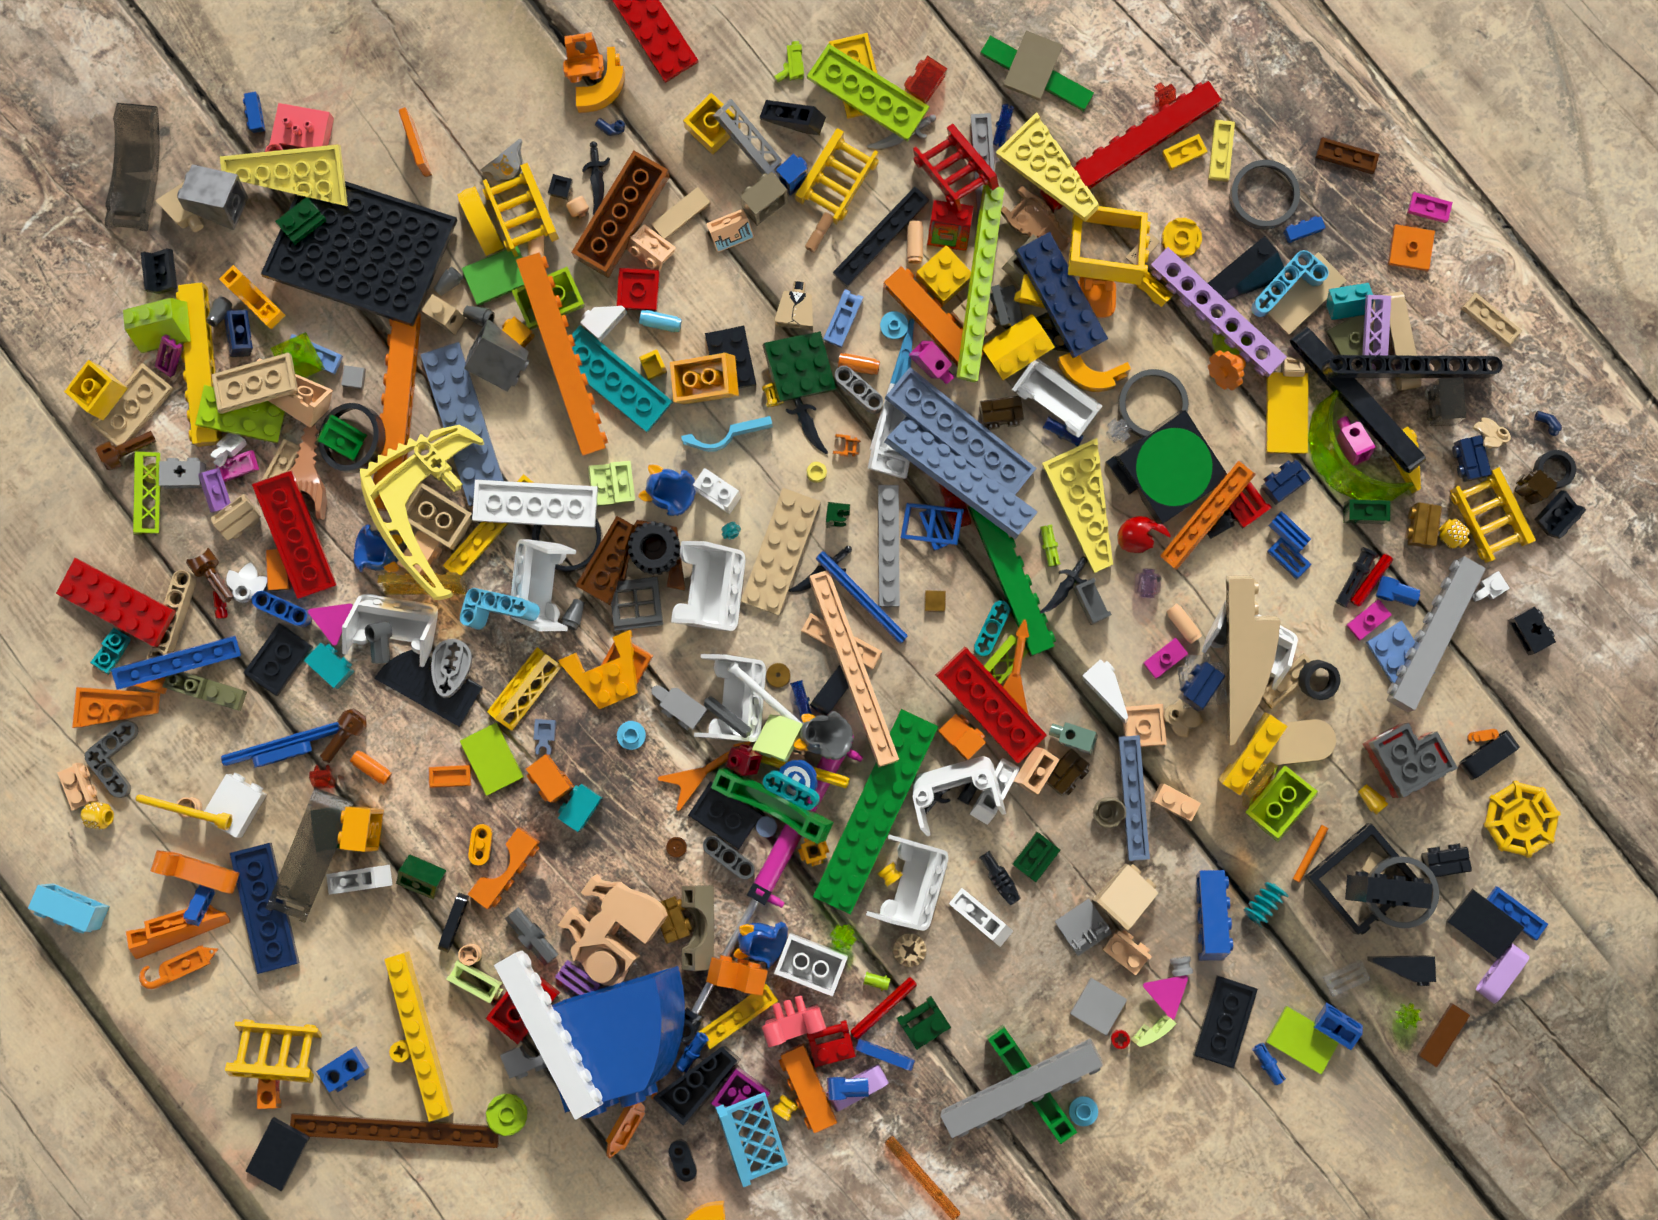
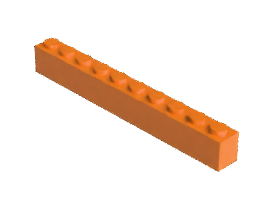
(561, 354)
(398, 393)

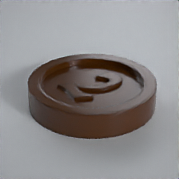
(676, 847)

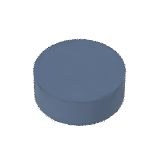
(766, 826)

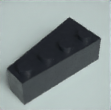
(1388, 891)
(696, 1086)

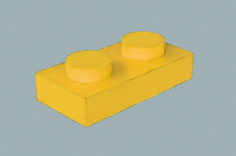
(1184, 152)
(1155, 290)

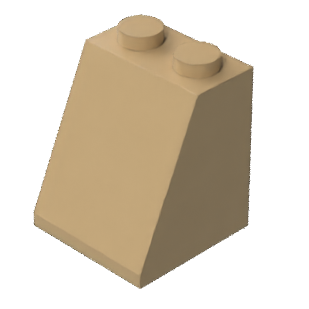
(1126, 896)

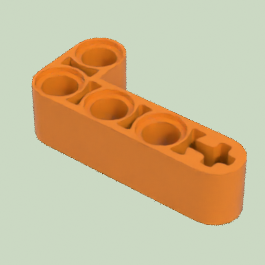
(194, 870)

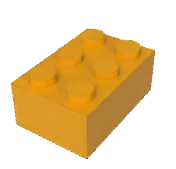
(704, 378)
(360, 829)

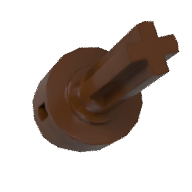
(112, 455)
(205, 566)
(347, 728)

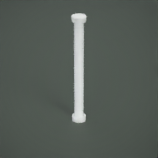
(733, 668)

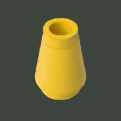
(1373, 800)

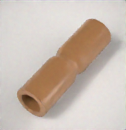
(817, 235)

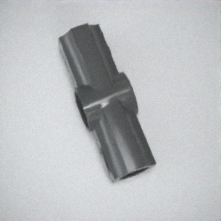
(531, 936)

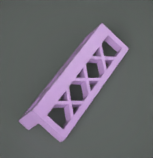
(1381, 325)

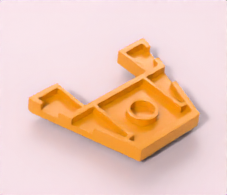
(608, 681)

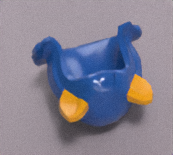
(669, 490)
(373, 551)
(761, 942)

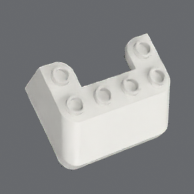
(713, 586)

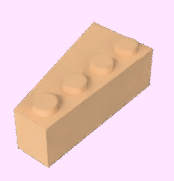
(308, 403)

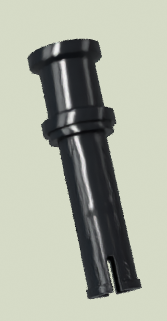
(1358, 566)

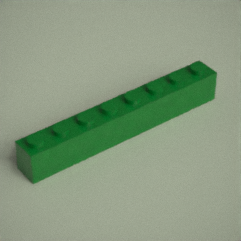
(1014, 583)

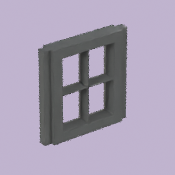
(638, 621)

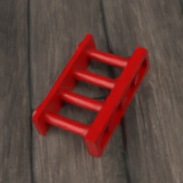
(964, 151)

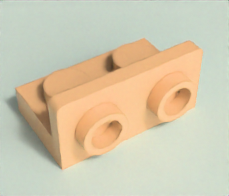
(650, 248)
(78, 786)
(1126, 951)

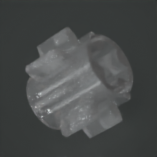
(1118, 430)

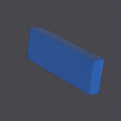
(1532, 923)

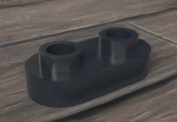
(682, 1161)

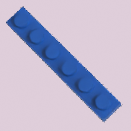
(175, 662)

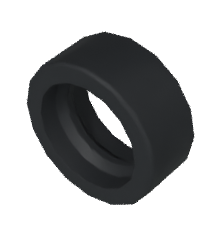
(1567, 461)
(1333, 683)

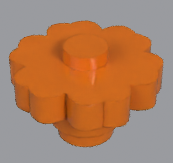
(1227, 369)

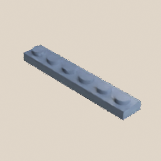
(1134, 797)

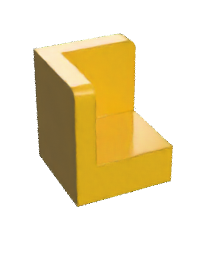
(652, 364)

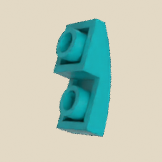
(111, 651)

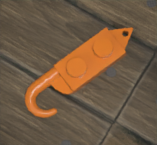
(179, 966)
(625, 1128)

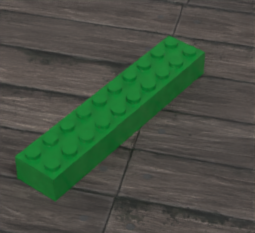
(875, 814)

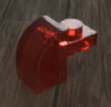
(952, 501)

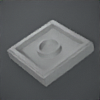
(1098, 1006)

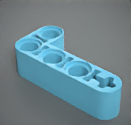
(1284, 285)
(481, 602)

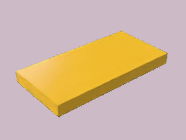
(859, 49)
(1286, 414)

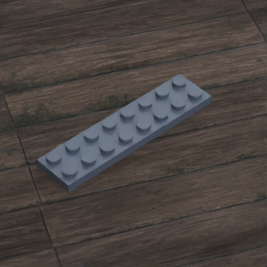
(460, 406)
(959, 431)
(961, 478)

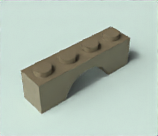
(700, 949)

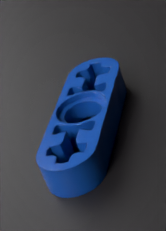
(282, 754)
(885, 1054)

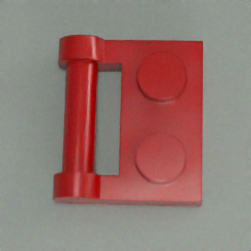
(1244, 511)
(833, 1050)

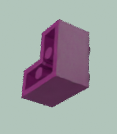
(739, 1086)

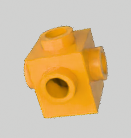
(810, 858)

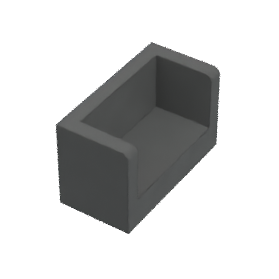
(1091, 601)

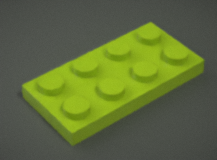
(256, 421)

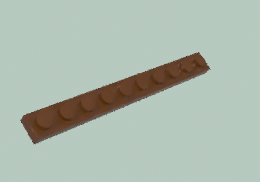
(395, 1130)

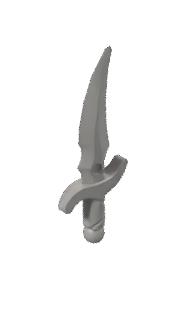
(894, 139)

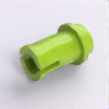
(876, 981)

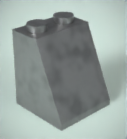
(213, 195)
(496, 357)

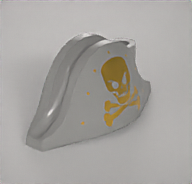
(507, 163)

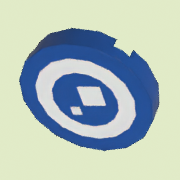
(802, 773)

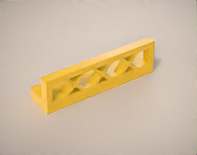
(517, 687)

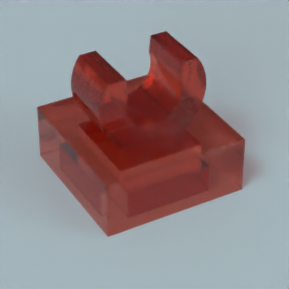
(1164, 95)
(321, 778)

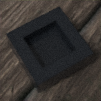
(560, 186)

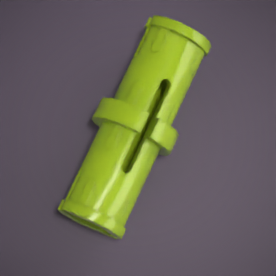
(1050, 546)

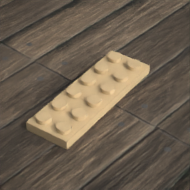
(780, 551)

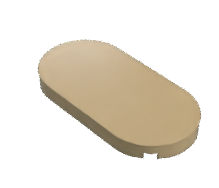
(1303, 742)

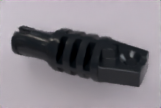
(1000, 879)

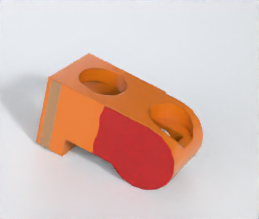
(268, 1094)

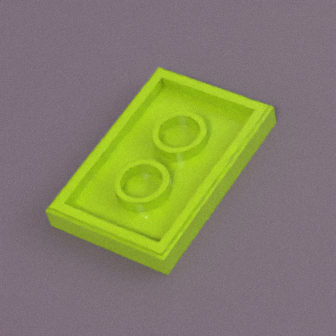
(491, 759)
(1300, 1040)

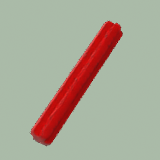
(883, 1008)

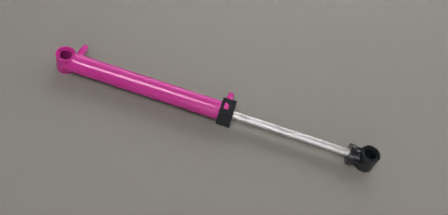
(764, 885)

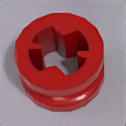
(1125, 1043)

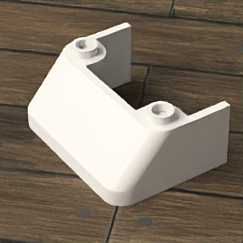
(1058, 396)
(534, 580)
(409, 622)
(1285, 649)
(737, 697)
(976, 770)
(917, 887)

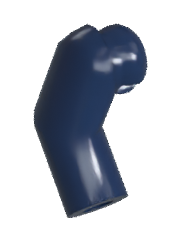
(610, 129)
(1550, 420)

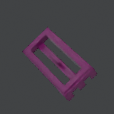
(171, 358)

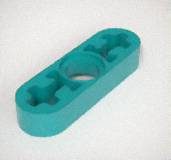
(1003, 617)
(781, 790)

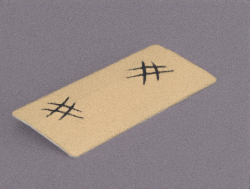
(1133, 255)

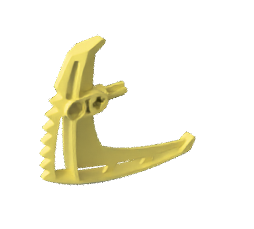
(400, 484)

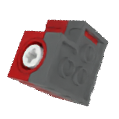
(1409, 761)

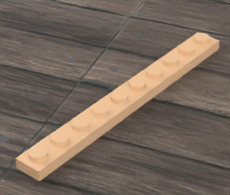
(853, 669)

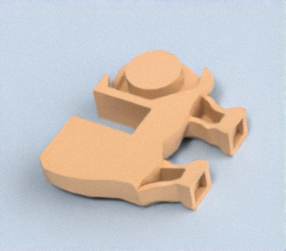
(597, 947)

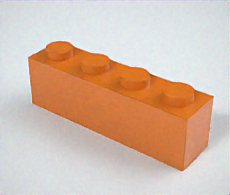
(808, 1088)

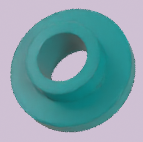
(730, 530)

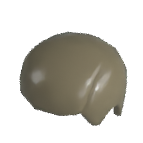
(1109, 812)

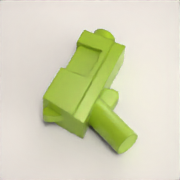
(794, 67)

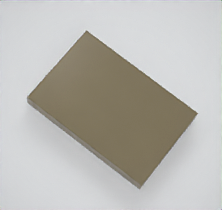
(1032, 65)

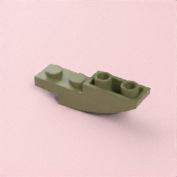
(206, 689)

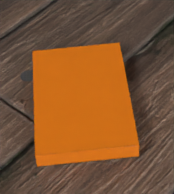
(415, 142)

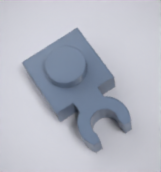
(544, 732)

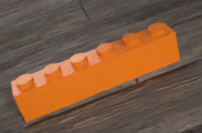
(926, 312)

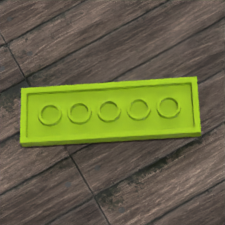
(868, 92)

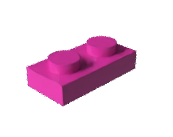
(1429, 207)

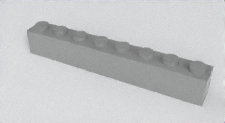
(1435, 634)
(1021, 1088)

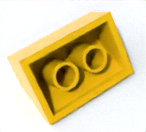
(1017, 347)

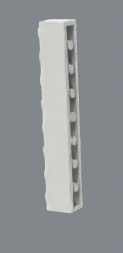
(548, 1034)

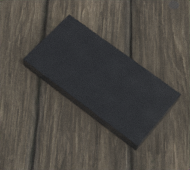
(1225, 1021)

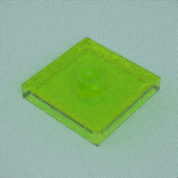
(303, 354)

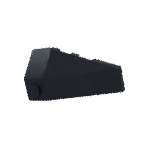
(1249, 272)

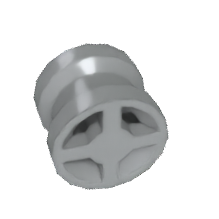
(1181, 966)

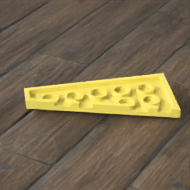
(1044, 163)
(301, 171)
(1080, 491)

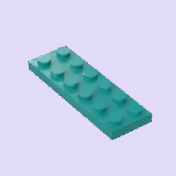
(619, 381)

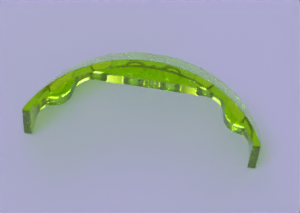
(1334, 465)

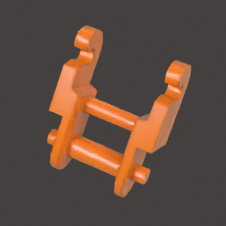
(848, 439)
(1483, 735)

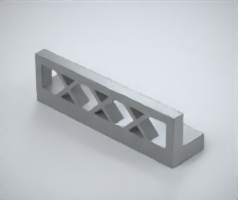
(744, 141)

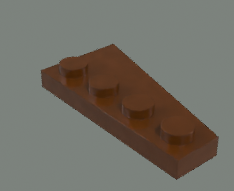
(605, 566)

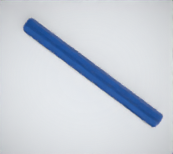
(891, 627)
(309, 735)

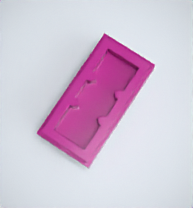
(239, 466)
(1368, 619)
(1165, 658)

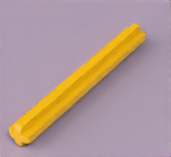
(822, 775)

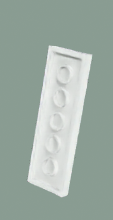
(535, 503)

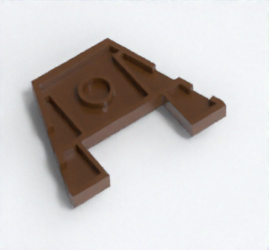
(654, 549)

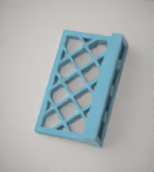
(734, 1139)

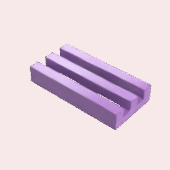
(564, 970)

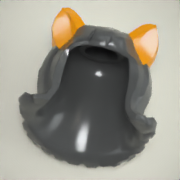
(825, 735)

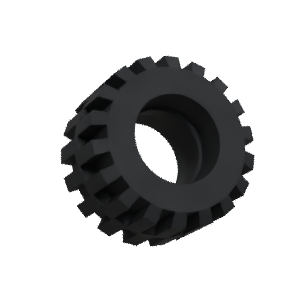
(642, 535)

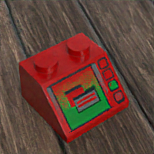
(949, 226)

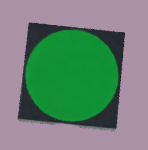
(1171, 467)

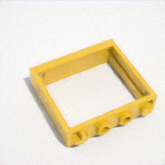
(1105, 269)

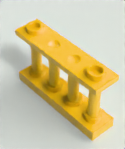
(817, 176)
(538, 212)
(1503, 498)
(281, 1070)

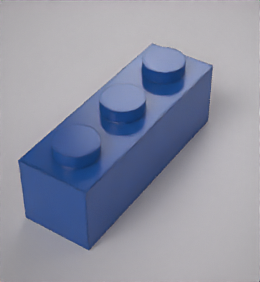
(254, 112)
(1304, 229)
(199, 905)

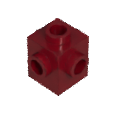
(744, 760)

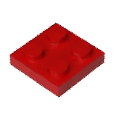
(638, 289)

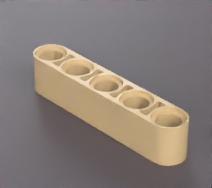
(1401, 337)
(174, 629)

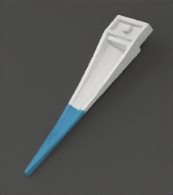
(882, 456)

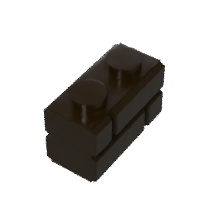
(1001, 412)
(1535, 486)
(1067, 771)

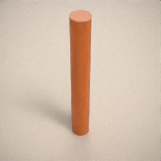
(1310, 853)

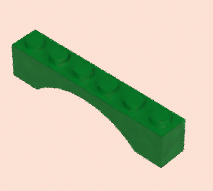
(744, 789)
(1017, 1062)

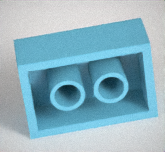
(68, 908)

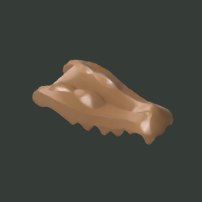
(1035, 217)

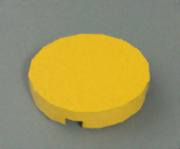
(1182, 237)

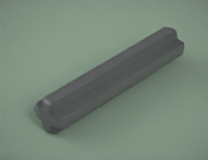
(727, 716)

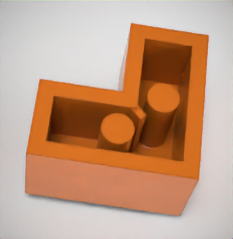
(961, 736)
(549, 778)
(738, 974)

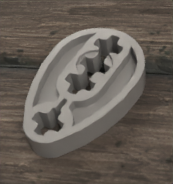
(440, 661)

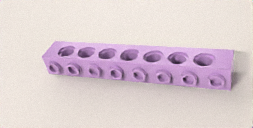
(1170, 260)

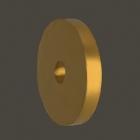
(778, 668)

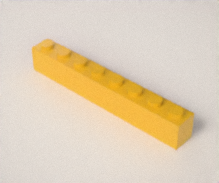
(198, 359)
(419, 1036)

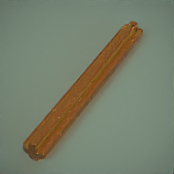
(921, 1176)

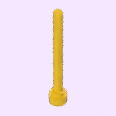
(222, 821)

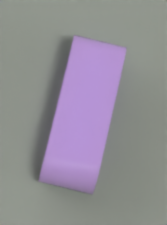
(1502, 973)
(876, 1081)

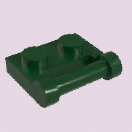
(926, 1029)

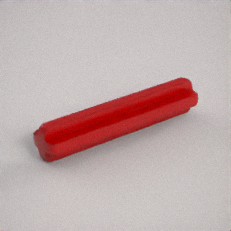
(1371, 580)

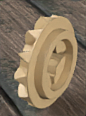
(908, 940)

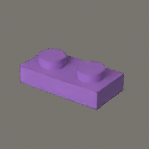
(214, 489)

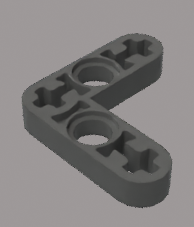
(105, 755)

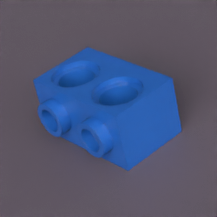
(792, 173)
(1338, 1026)
(341, 1066)

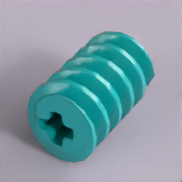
(1265, 903)

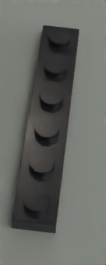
(880, 236)

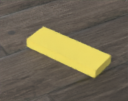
(1221, 150)

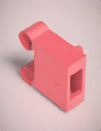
(300, 128)
(792, 1023)

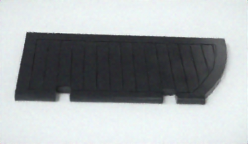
(416, 683)

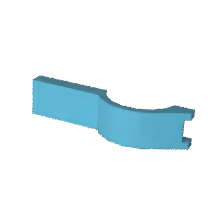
(734, 430)

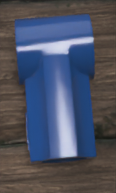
(1392, 590)
(841, 1088)

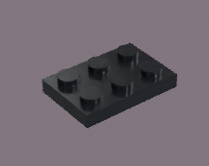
(735, 343)

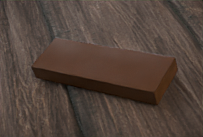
(1347, 155)
(1443, 1035)

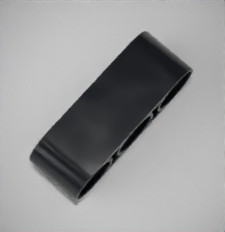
(830, 692)
(1489, 755)

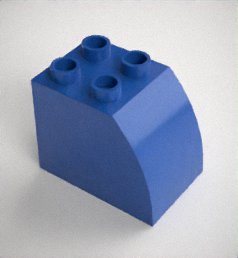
(627, 1035)

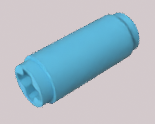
(660, 321)

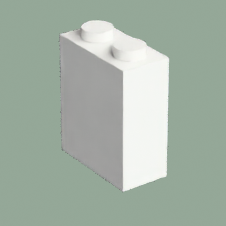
(237, 799)

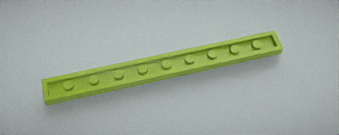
(980, 284)

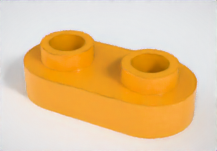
(480, 844)

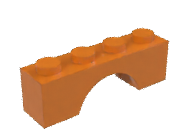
(521, 847)

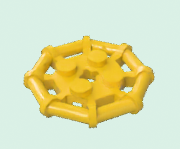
(1517, 830)

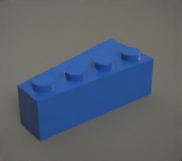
(1213, 915)

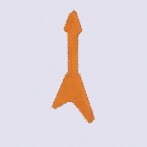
(1013, 684)
(691, 779)

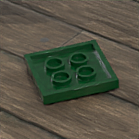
(799, 366)

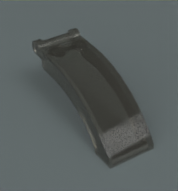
(134, 165)
(309, 854)

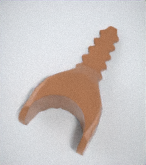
(306, 473)

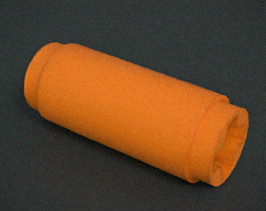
(859, 363)
(371, 767)

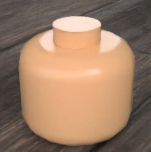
(577, 207)

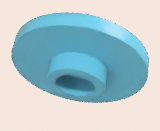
(894, 325)
(631, 735)
(1083, 1111)

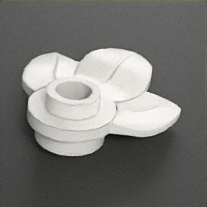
(246, 579)

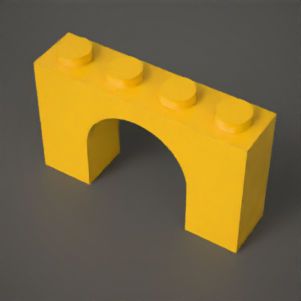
(1266, 735)

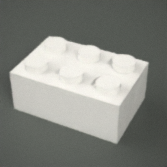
(811, 964)

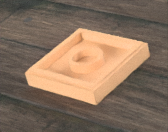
(1146, 722)

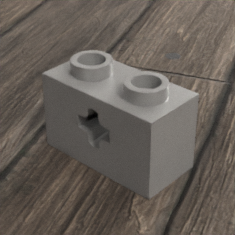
(170, 473)

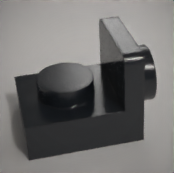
(1224, 523)

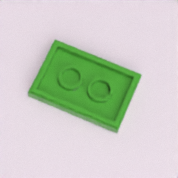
(494, 276)

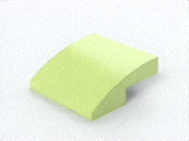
(613, 482)
(778, 737)
(1148, 1035)

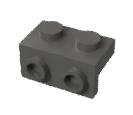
(1008, 310)

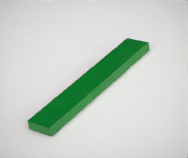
(1057, 85)

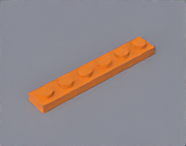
(1207, 515)

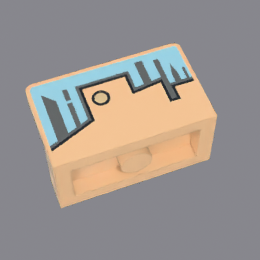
(730, 230)

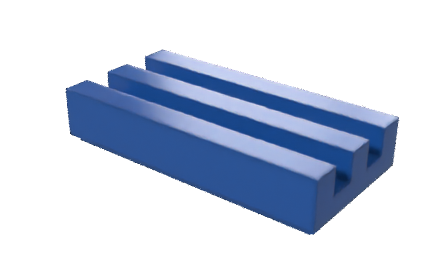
(928, 512)
(1289, 532)
(1281, 561)

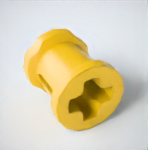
(770, 395)

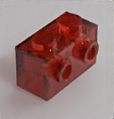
(926, 79)

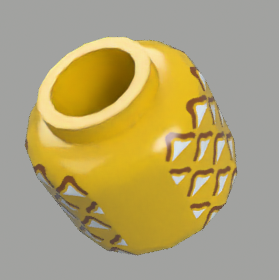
(1454, 534)
(97, 815)

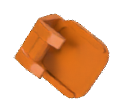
(582, 64)
(1100, 295)

